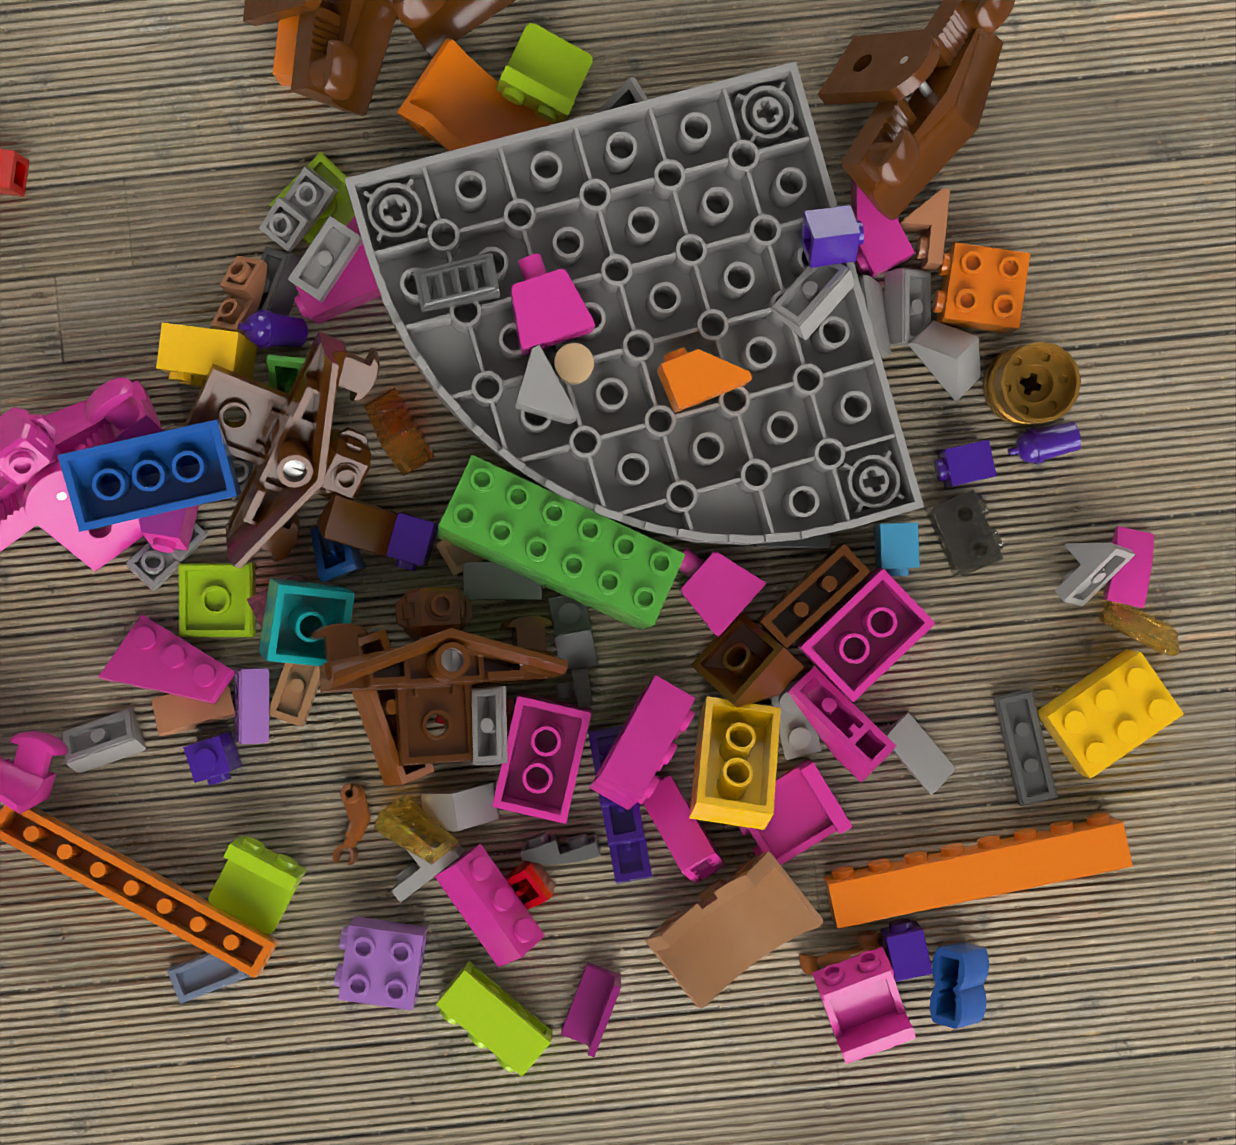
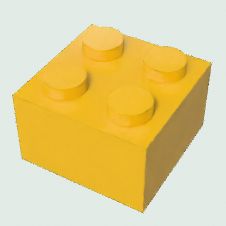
(190, 352)

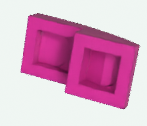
(1132, 580)

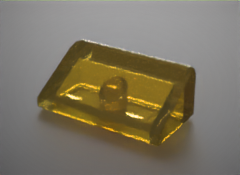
(1141, 627)

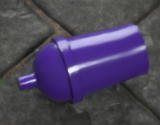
(273, 329)
(1047, 442)

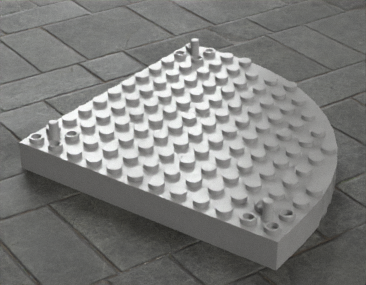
(676, 237)

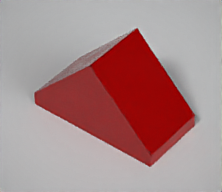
(531, 884)

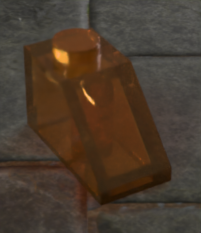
(398, 431)

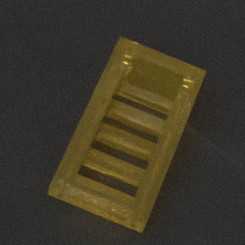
(405, 810)

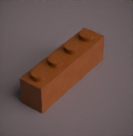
(379, 719)

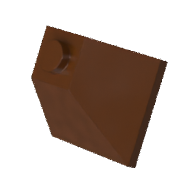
(746, 663)

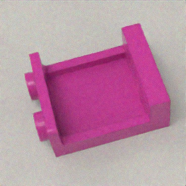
(802, 814)
(863, 1005)

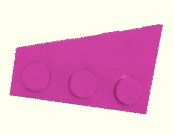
(166, 663)

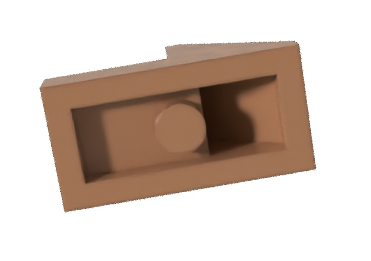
(932, 221)

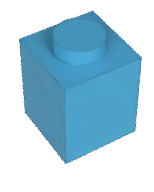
(896, 547)

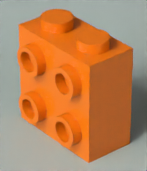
(982, 288)

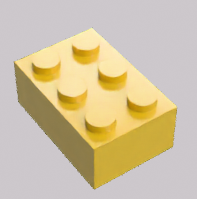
(1109, 713)
(735, 764)

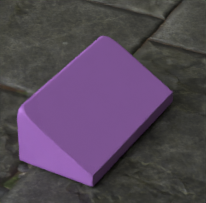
(251, 705)

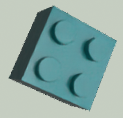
(295, 612)

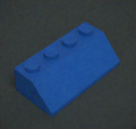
(149, 475)

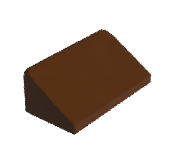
(357, 524)

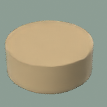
(573, 363)

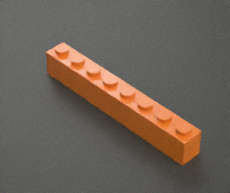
(977, 870)
(137, 888)

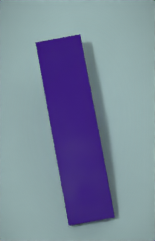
(622, 826)

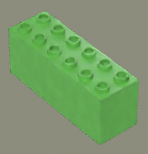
(559, 544)

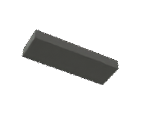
(1025, 747)

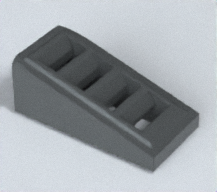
(467, 265)

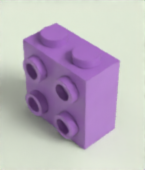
(381, 963)

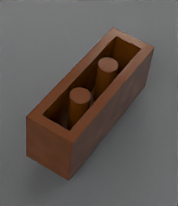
(813, 595)

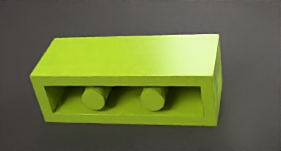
(494, 1019)

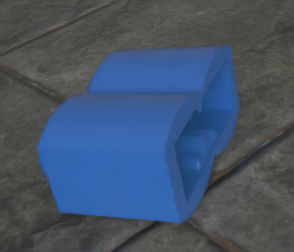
(959, 988)

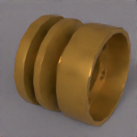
(1048, 372)

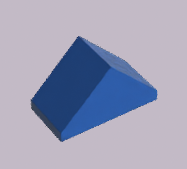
(334, 558)

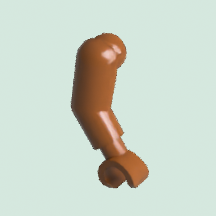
(359, 818)
(867, 942)

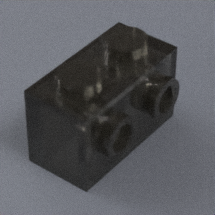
(965, 533)

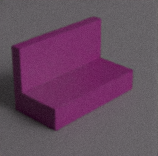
(592, 1006)

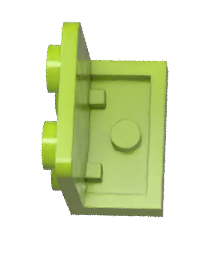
(544, 74)
(256, 884)

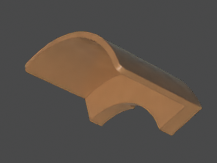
(732, 927)

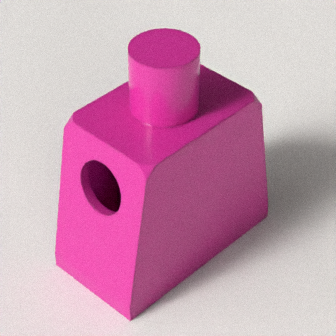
(547, 307)
(717, 588)

